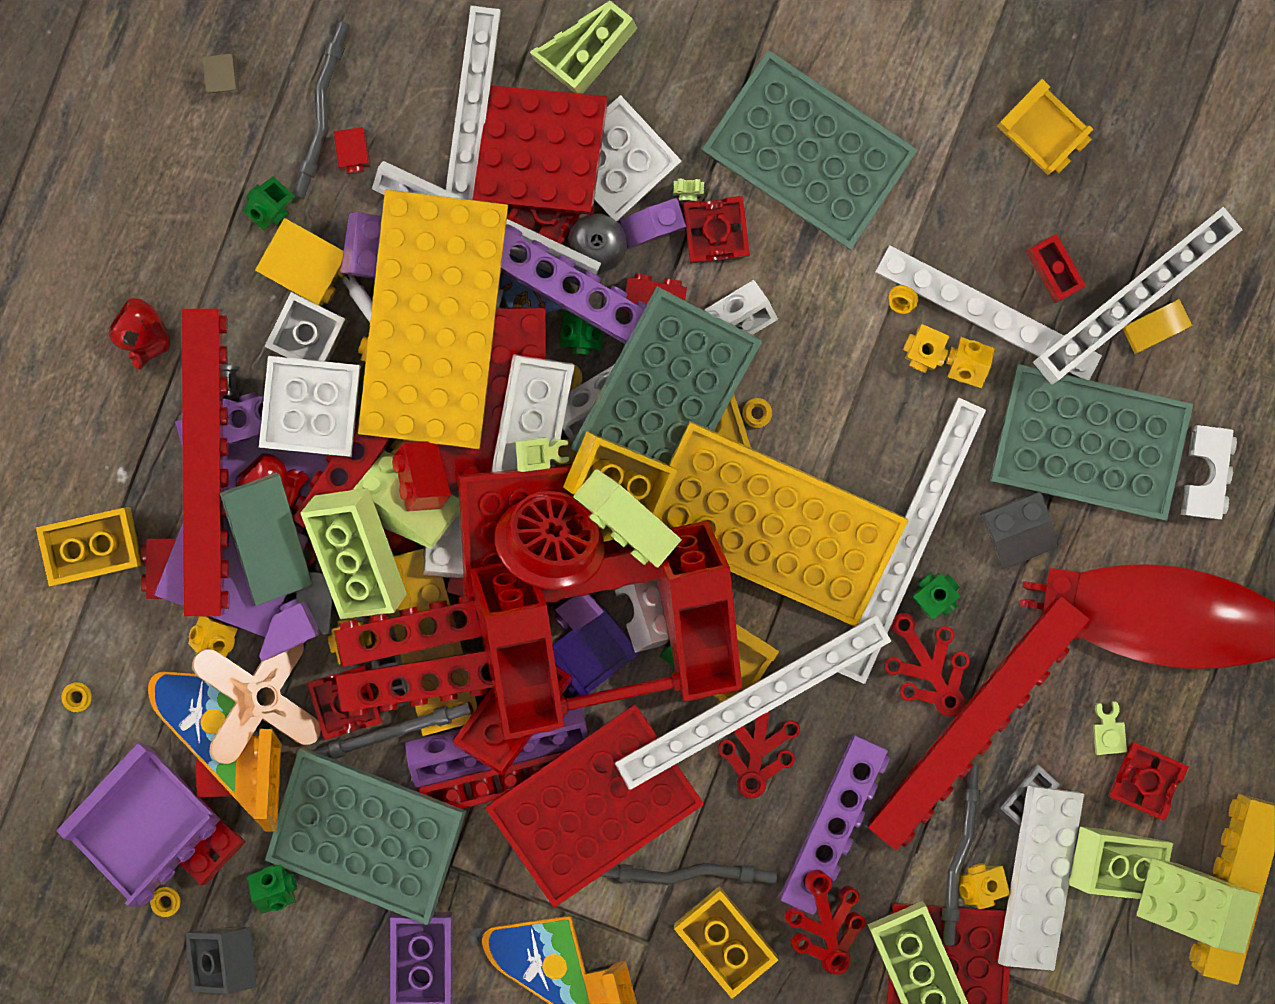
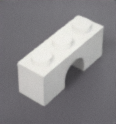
(1215, 448)
(648, 624)

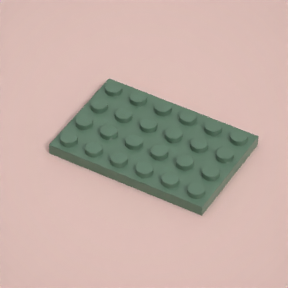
(809, 150)
(670, 372)
(1092, 443)
(365, 835)

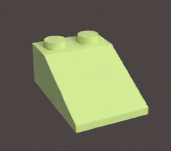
(419, 526)
(1114, 862)

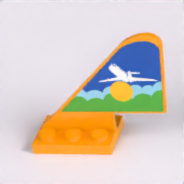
(195, 715)
(549, 963)

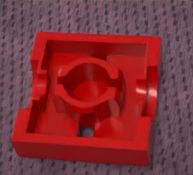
(716, 220)
(554, 224)
(334, 722)
(1154, 783)
(223, 842)

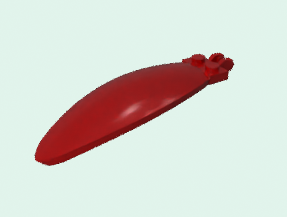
(1167, 614)

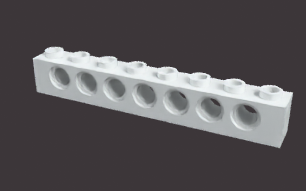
(1137, 296)
(743, 308)

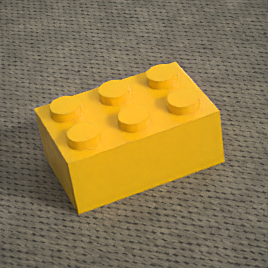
(637, 473)
(89, 546)
(725, 942)

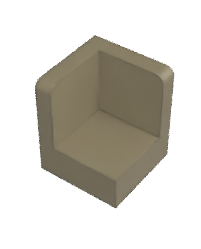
(221, 73)

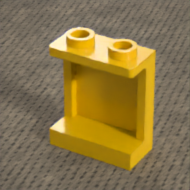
(1045, 129)
(302, 263)
(754, 659)

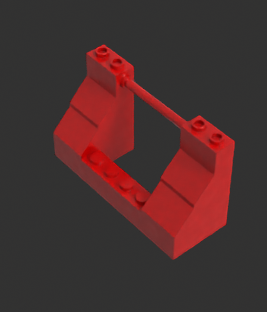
(696, 609)

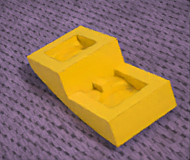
(1157, 326)

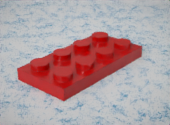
(483, 736)

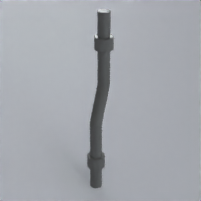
(333, 52)
(440, 716)
(745, 874)
(950, 913)

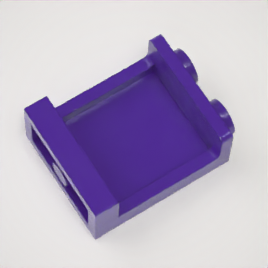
(593, 653)

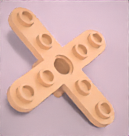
(247, 712)

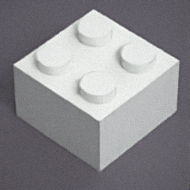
(306, 331)

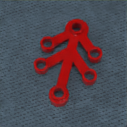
(930, 668)
(758, 748)
(828, 924)

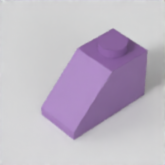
(653, 223)
(577, 611)
(289, 629)

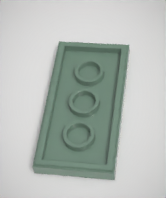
(266, 539)

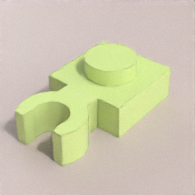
(688, 189)
(537, 452)
(1109, 735)

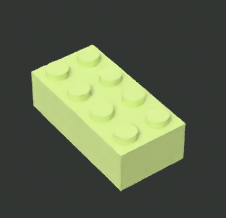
(354, 553)
(1198, 905)
(916, 957)

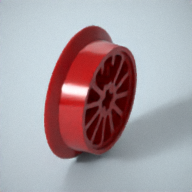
(550, 538)

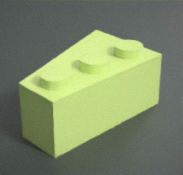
(587, 47)
(627, 519)

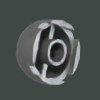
(614, 242)

